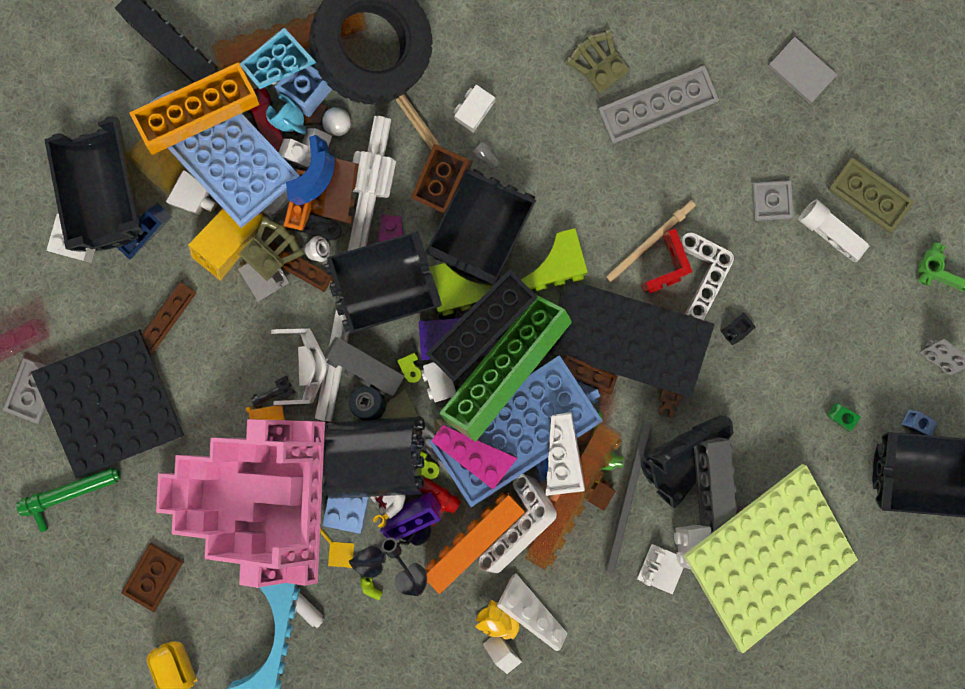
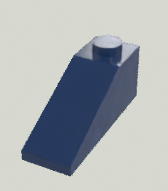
(151, 222)

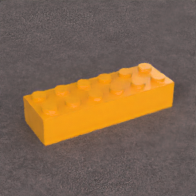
(194, 108)

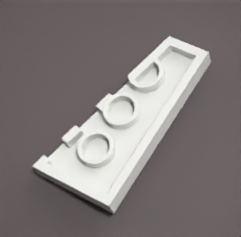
(564, 464)

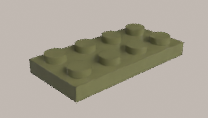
(870, 195)

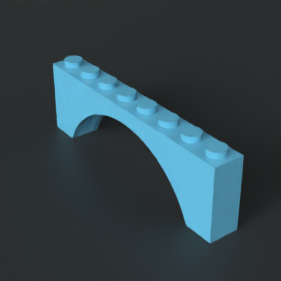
(281, 599)

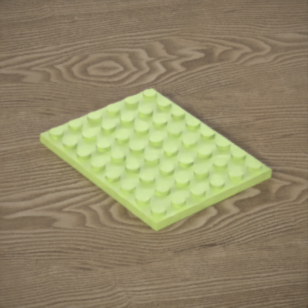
(771, 558)

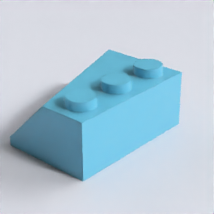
(276, 60)

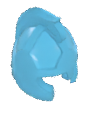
(289, 118)

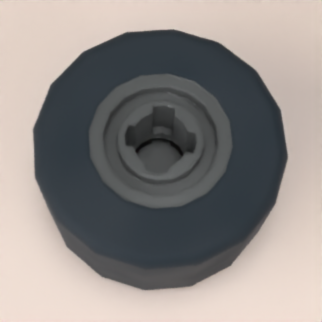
(374, 403)

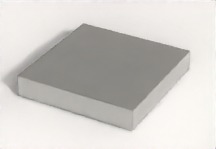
(772, 200)

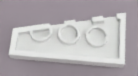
(526, 609)

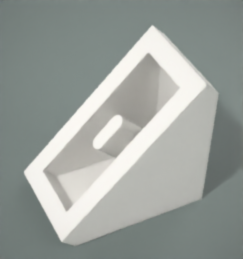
(502, 654)

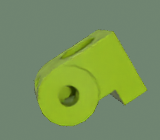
(410, 370)
(430, 468)

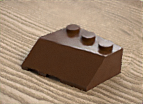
(337, 197)

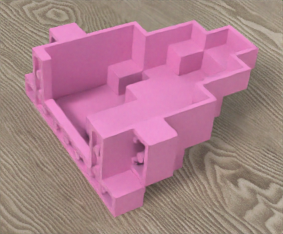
(254, 500)

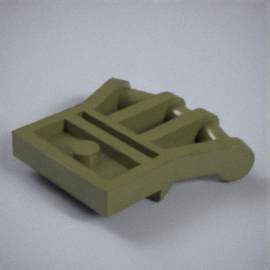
(605, 72)
(262, 257)

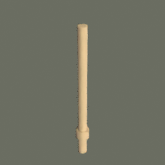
(678, 216)

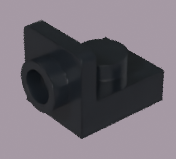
(738, 329)

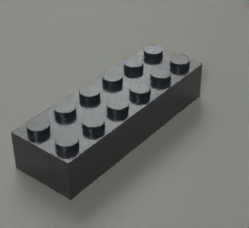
(166, 39)
(482, 325)

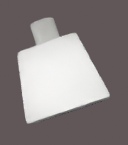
(190, 195)

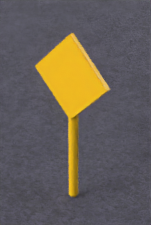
(339, 552)

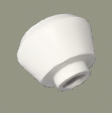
(317, 249)

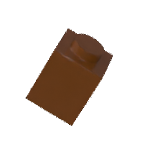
(602, 494)

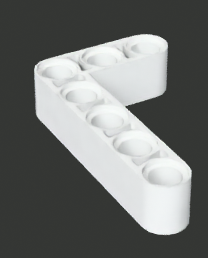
(715, 266)
(510, 546)

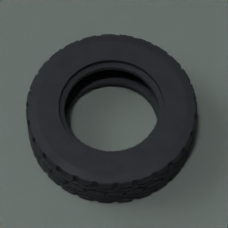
(363, 84)

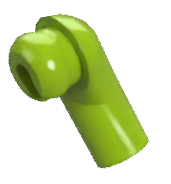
(368, 588)

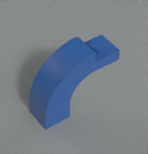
(316, 177)

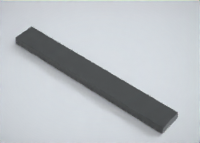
(628, 497)

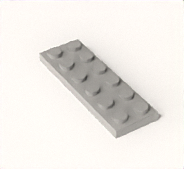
(658, 105)

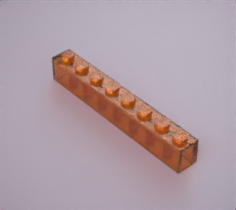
(238, 49)
(570, 504)

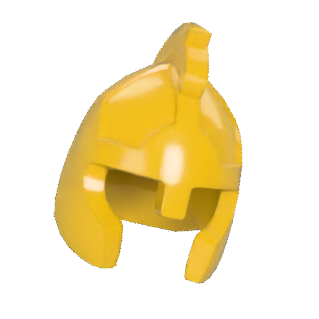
(496, 622)

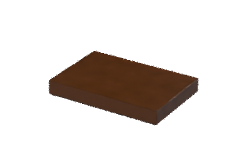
(152, 577)

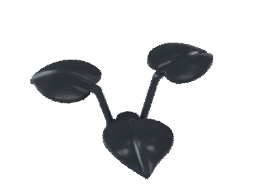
(411, 580)

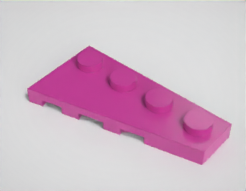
(479, 458)

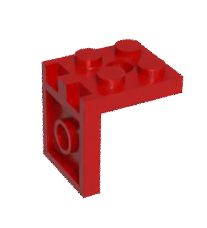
(679, 260)

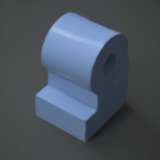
(919, 422)

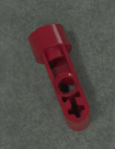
(258, 113)

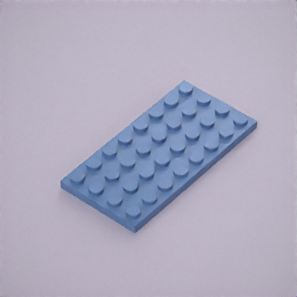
(525, 426)

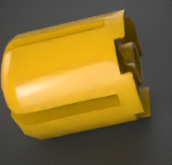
(171, 666)

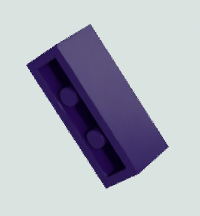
(413, 517)

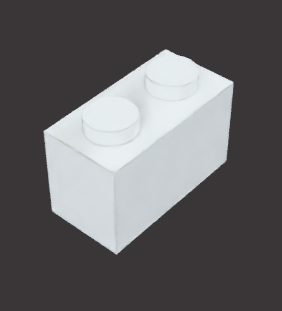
(474, 108)
(440, 384)

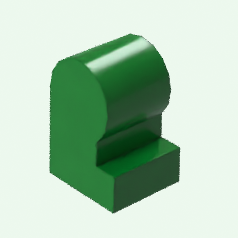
(843, 417)

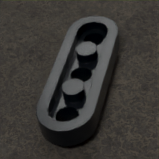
(322, 229)

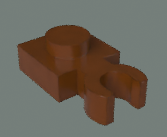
(669, 399)

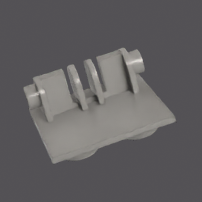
(258, 285)
(945, 356)

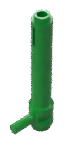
(41, 501)

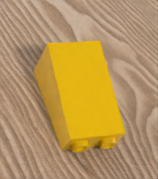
(221, 242)

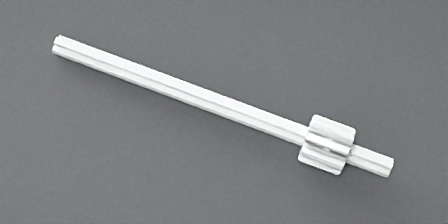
(373, 181)

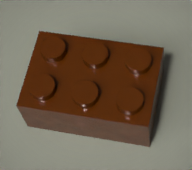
(440, 178)

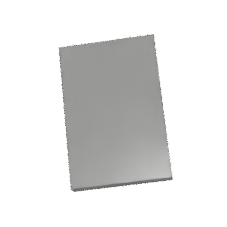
(802, 70)
(24, 395)

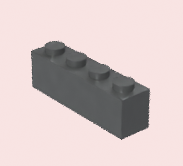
(364, 366)

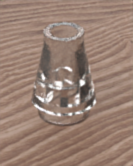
(485, 154)

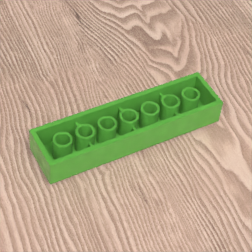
(505, 368)

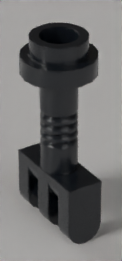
(280, 389)

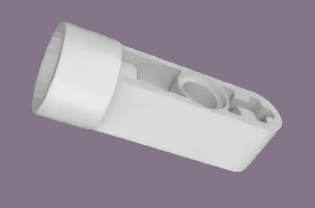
(818, 218)

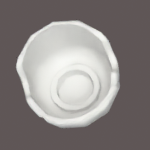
(336, 121)

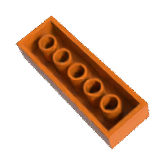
(473, 542)

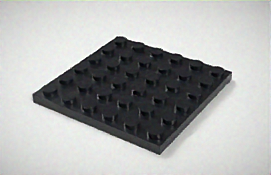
(107, 403)

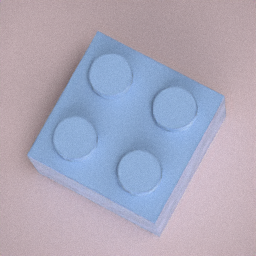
(305, 89)
(346, 513)

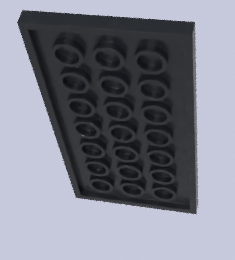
(633, 338)

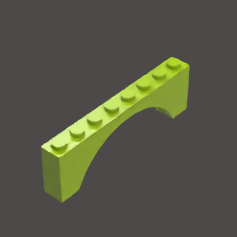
(561, 264)

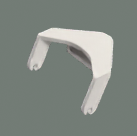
(311, 365)

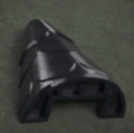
(673, 463)

